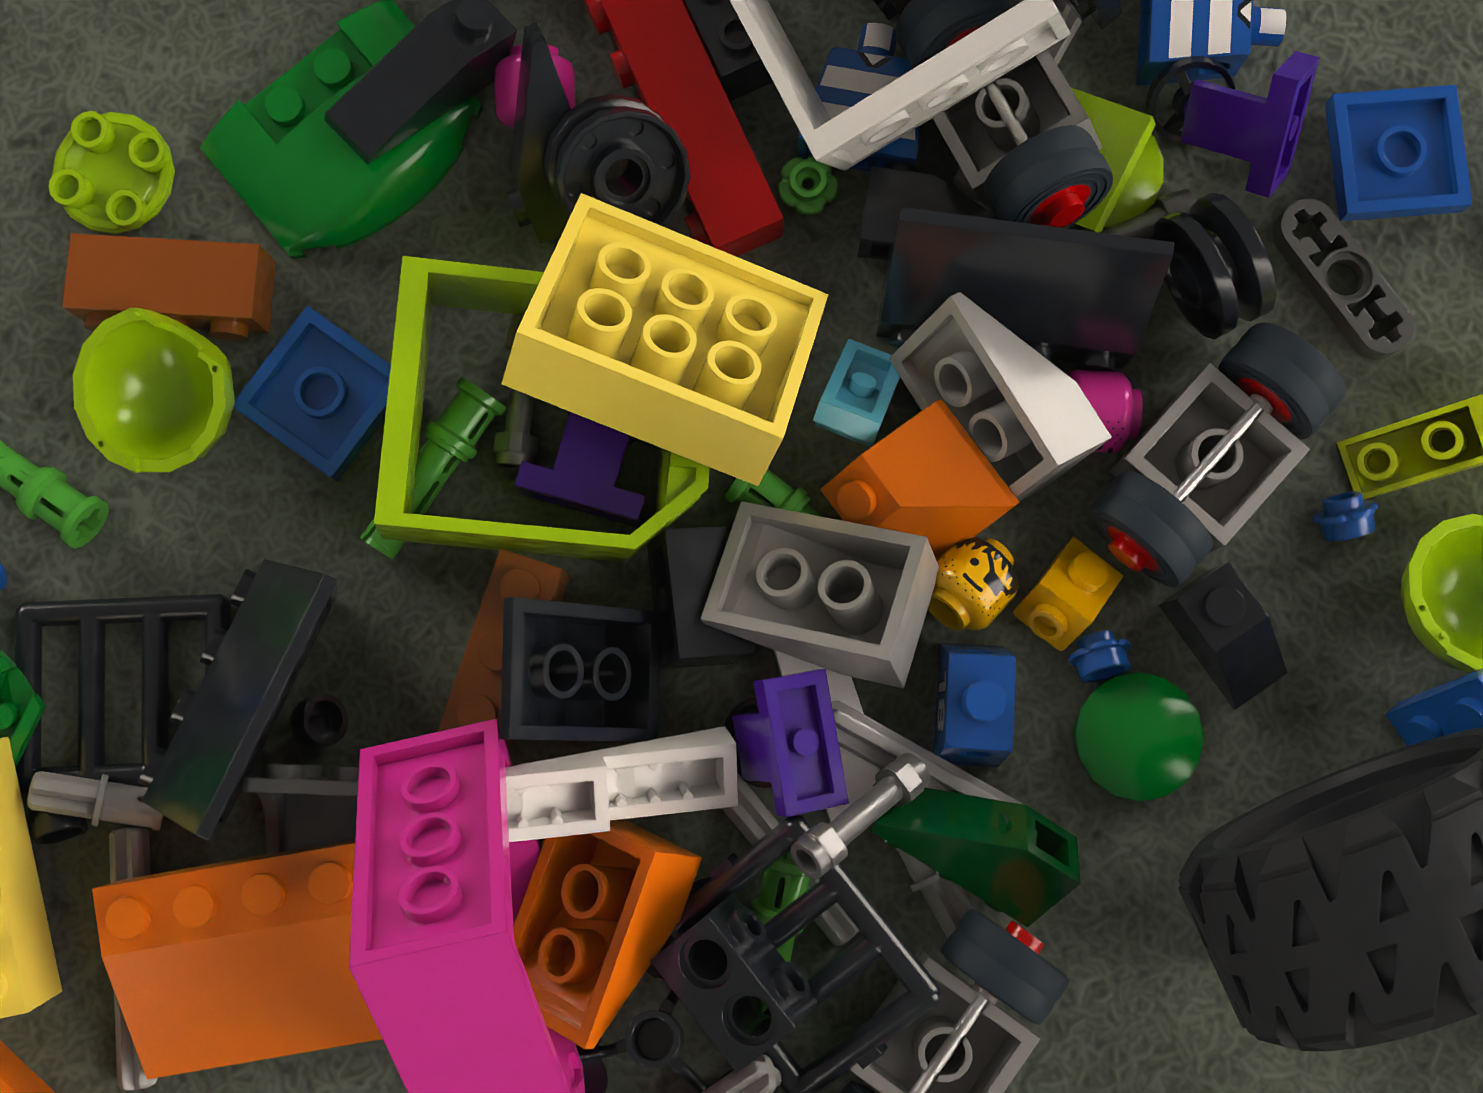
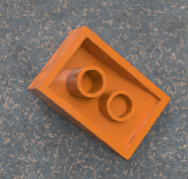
(597, 920)

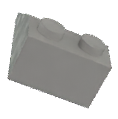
(1002, 392)
(824, 591)

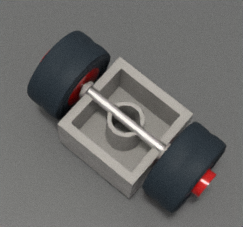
(1018, 137)
(1216, 453)
(967, 1037)

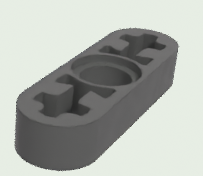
(1348, 253)

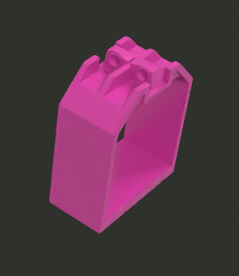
(439, 916)

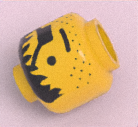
(973, 584)

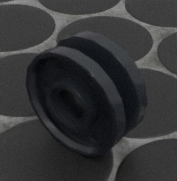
(612, 130)
(1217, 266)

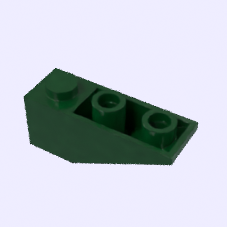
(989, 848)

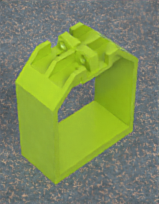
(506, 291)

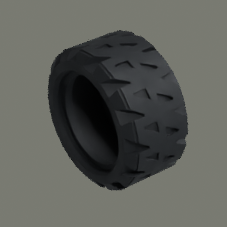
(1351, 900)

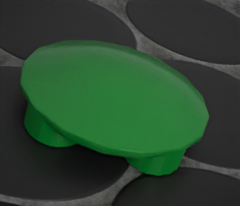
(1138, 736)

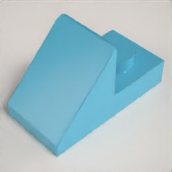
(857, 393)

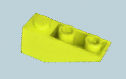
(1415, 449)

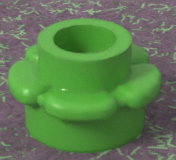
(807, 200)

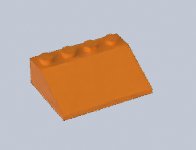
(235, 959)

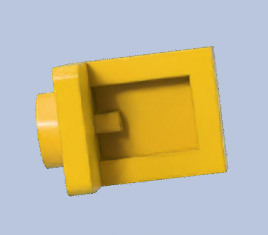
(1068, 595)

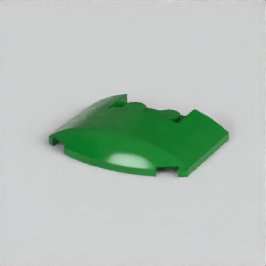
(302, 173)

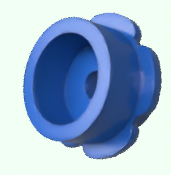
(1346, 516)
(1100, 656)

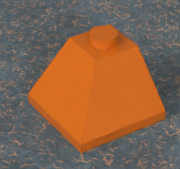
(923, 482)

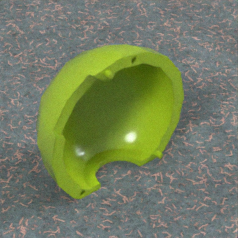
(151, 391)
(1446, 592)

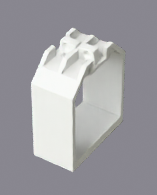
(908, 99)

